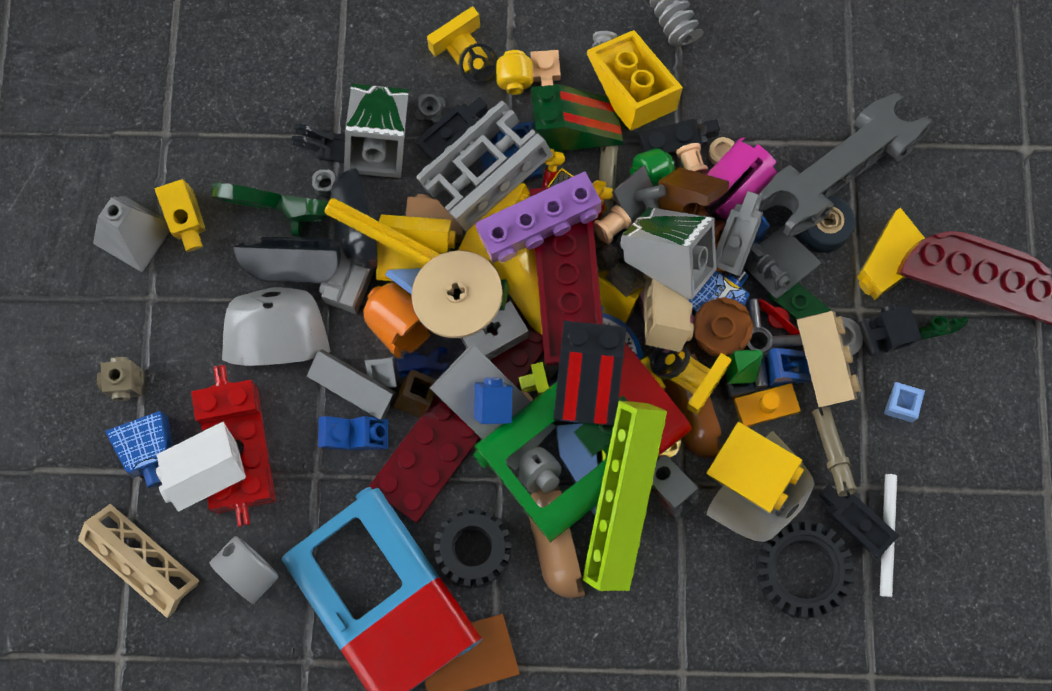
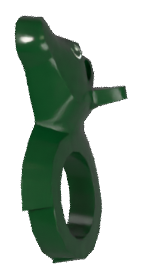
(295, 208)

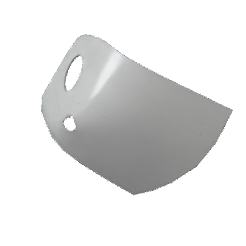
(274, 335)
(752, 521)

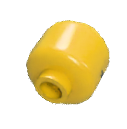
(514, 72)

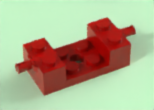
(241, 412)

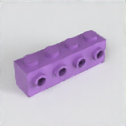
(539, 217)

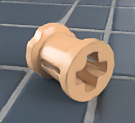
(692, 158)
(612, 224)

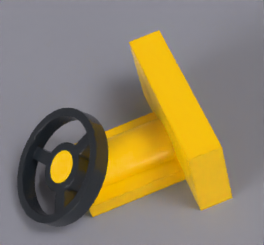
(457, 40)
(690, 374)

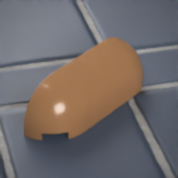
(558, 558)

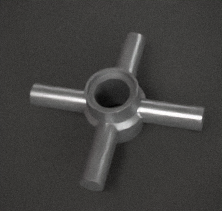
(768, 340)

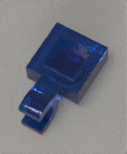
(422, 363)

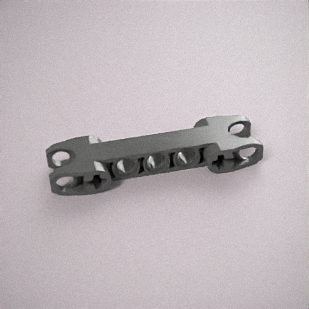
(809, 191)

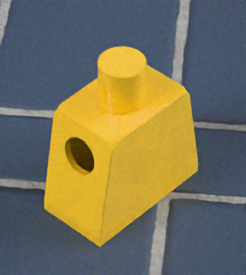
(178, 203)

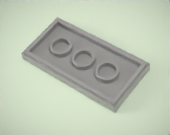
(457, 391)

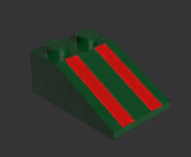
(574, 118)

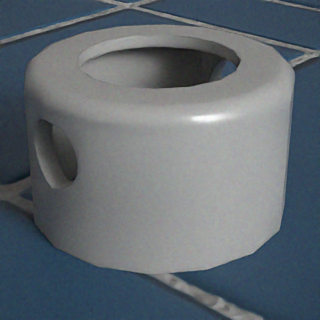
(244, 569)

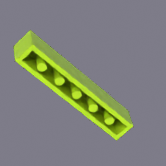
(624, 496)

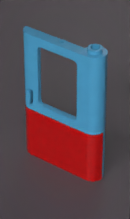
(407, 632)

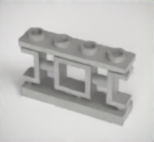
(498, 179)

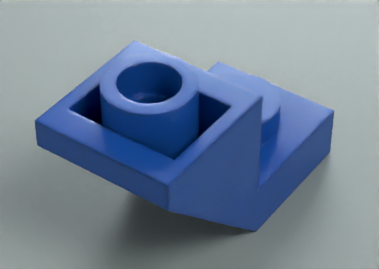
(353, 434)

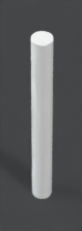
(889, 517)

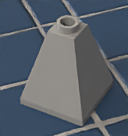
(130, 232)

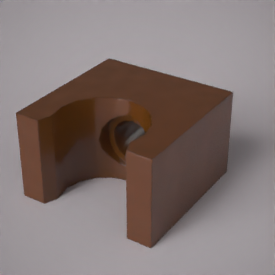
(690, 192)

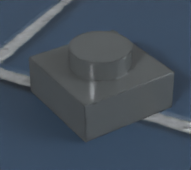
(384, 371)

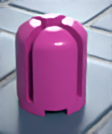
(731, 167)

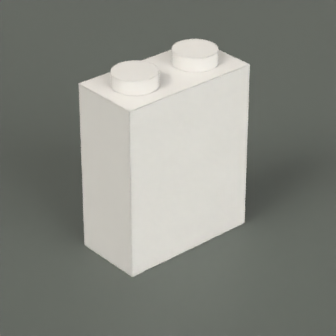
(199, 467)

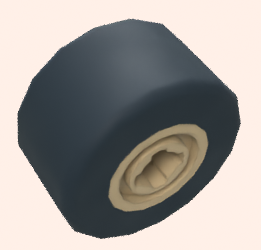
(828, 237)

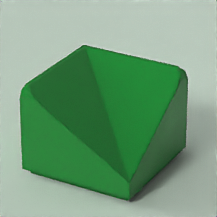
(744, 366)

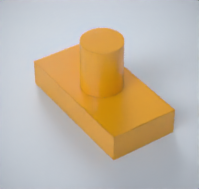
(767, 405)

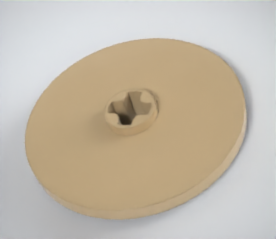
(477, 303)

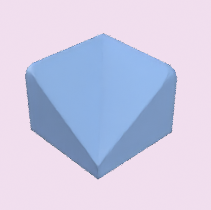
(904, 402)

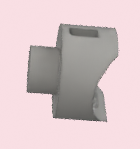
(542, 475)

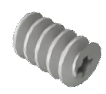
(676, 21)

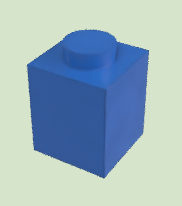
(493, 401)

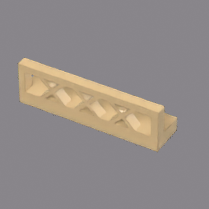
(126, 561)

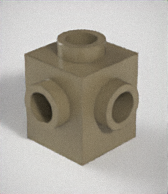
(127, 385)

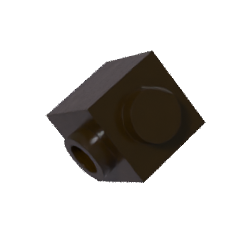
(415, 394)

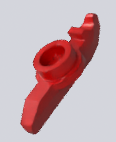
(778, 317)

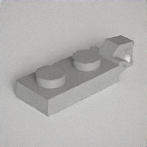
(739, 234)

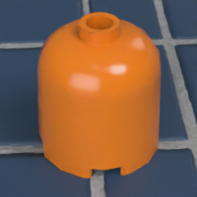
(393, 319)

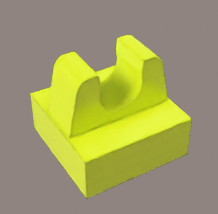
(536, 380)

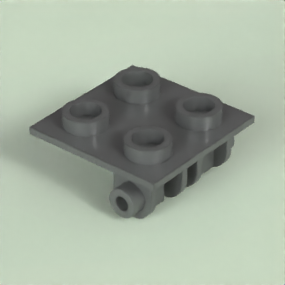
(780, 262)

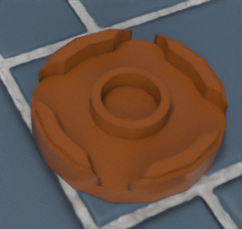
(722, 326)

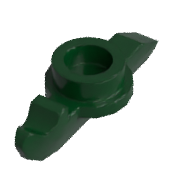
(941, 326)

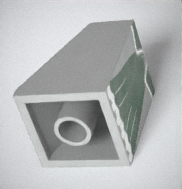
(375, 130)
(672, 249)

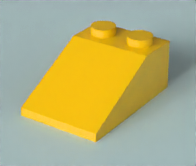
(634, 80)

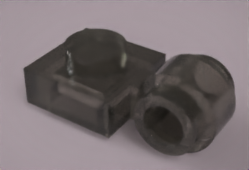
(622, 276)

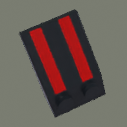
(589, 373)

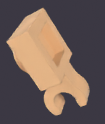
(545, 66)

